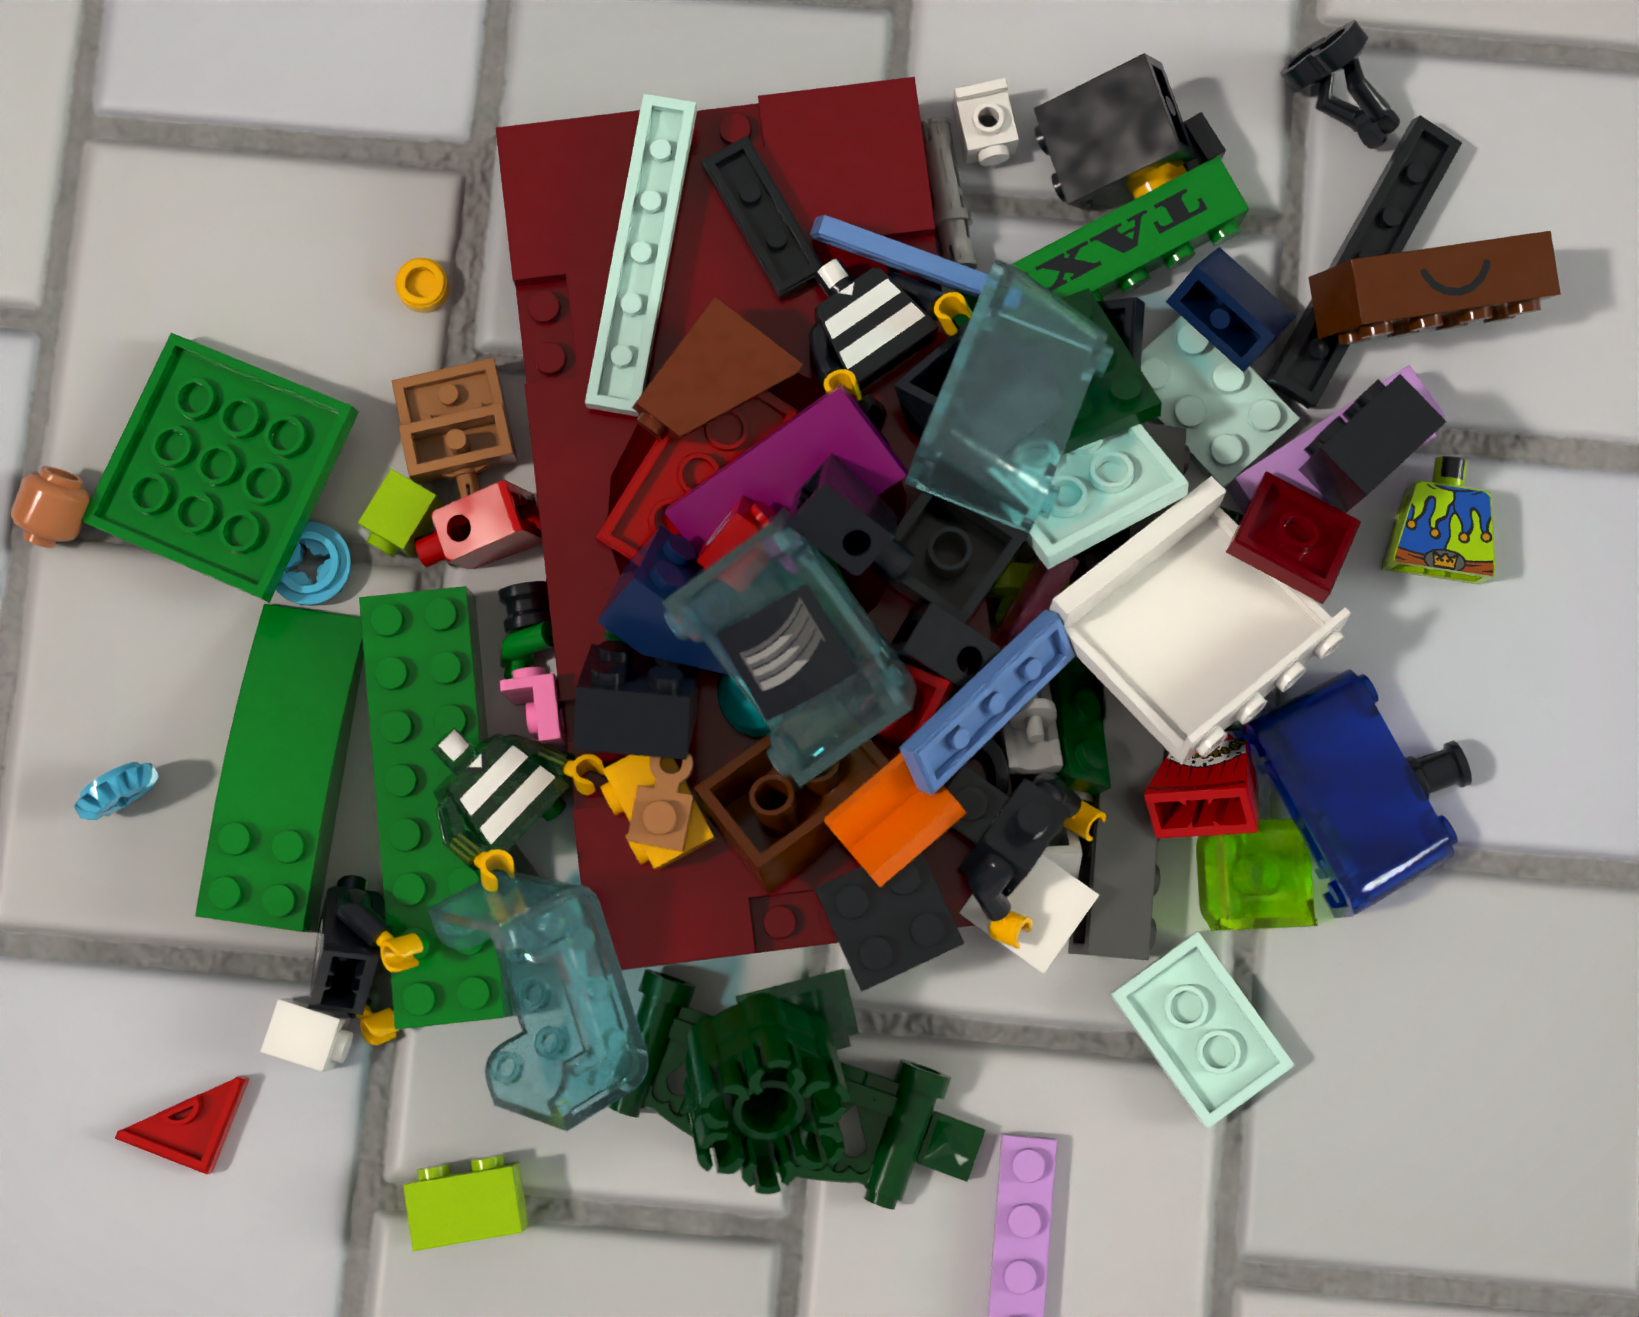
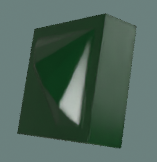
(950, 1146)

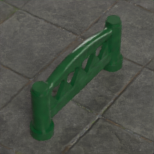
(890, 1111)

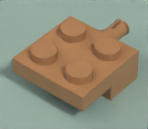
(454, 423)

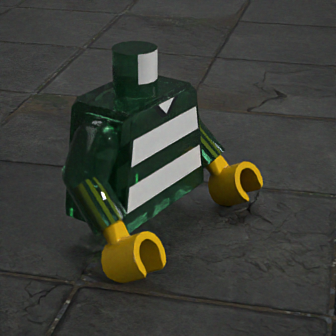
(500, 794)

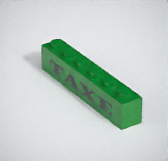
(1139, 237)

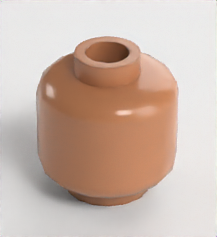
(50, 506)

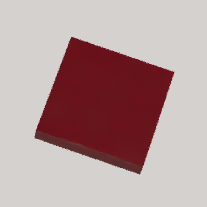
(1294, 537)

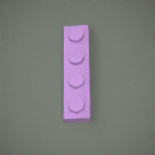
(1022, 1226)

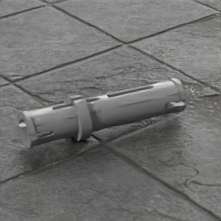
(950, 215)

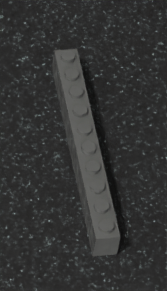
(1123, 849)

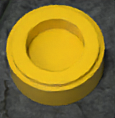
(422, 285)

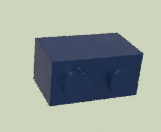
(1230, 309)

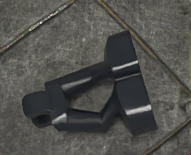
(1337, 53)

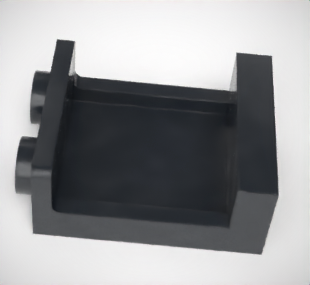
(1112, 130)

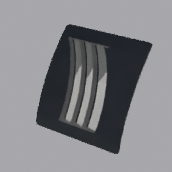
(787, 652)

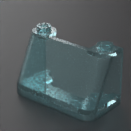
(1010, 401)
(760, 571)

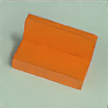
(892, 820)

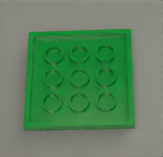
(220, 466)

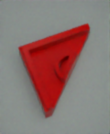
(192, 1129)

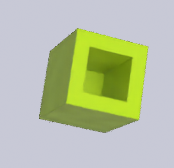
(399, 515)

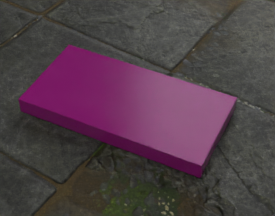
(786, 460)

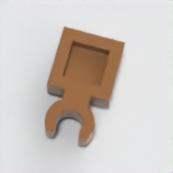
(661, 812)

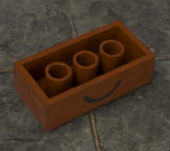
(1434, 288)

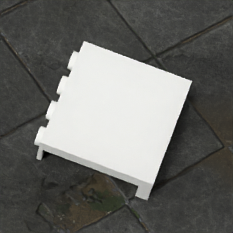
(1191, 629)

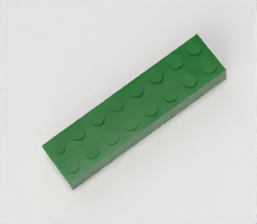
(419, 686)

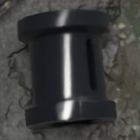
(1441, 769)

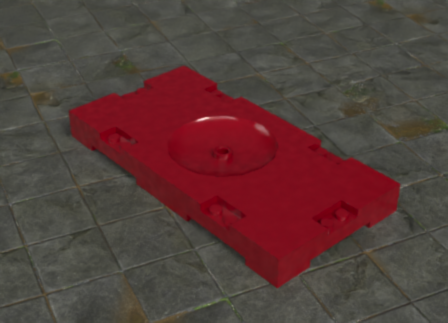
(564, 182)

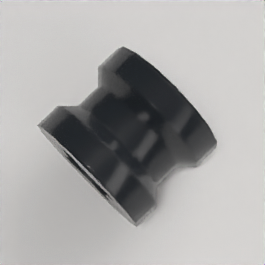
(525, 605)

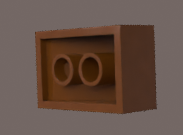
(774, 820)

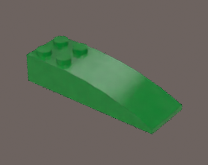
(283, 771)

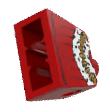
(1205, 793)

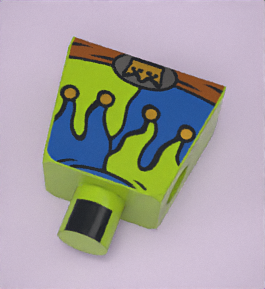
(1443, 528)

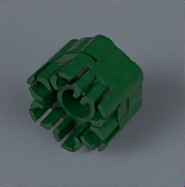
(764, 1087)

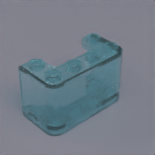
(568, 992)

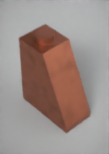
(711, 373)

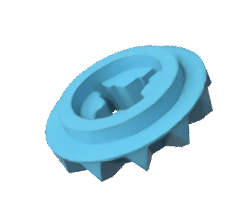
(331, 576)
(115, 790)

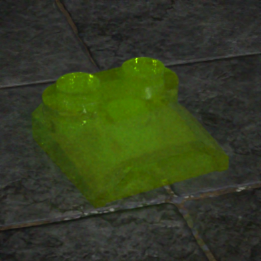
(1256, 878)

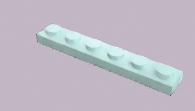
(641, 254)

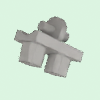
(1032, 738)

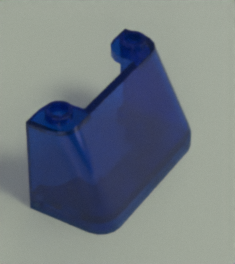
(1350, 792)

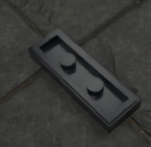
(762, 217)

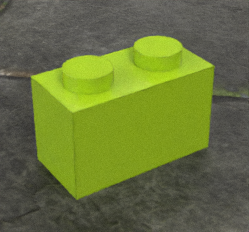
(465, 1204)

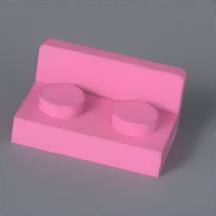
(542, 703)

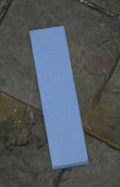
(898, 255)
(987, 702)

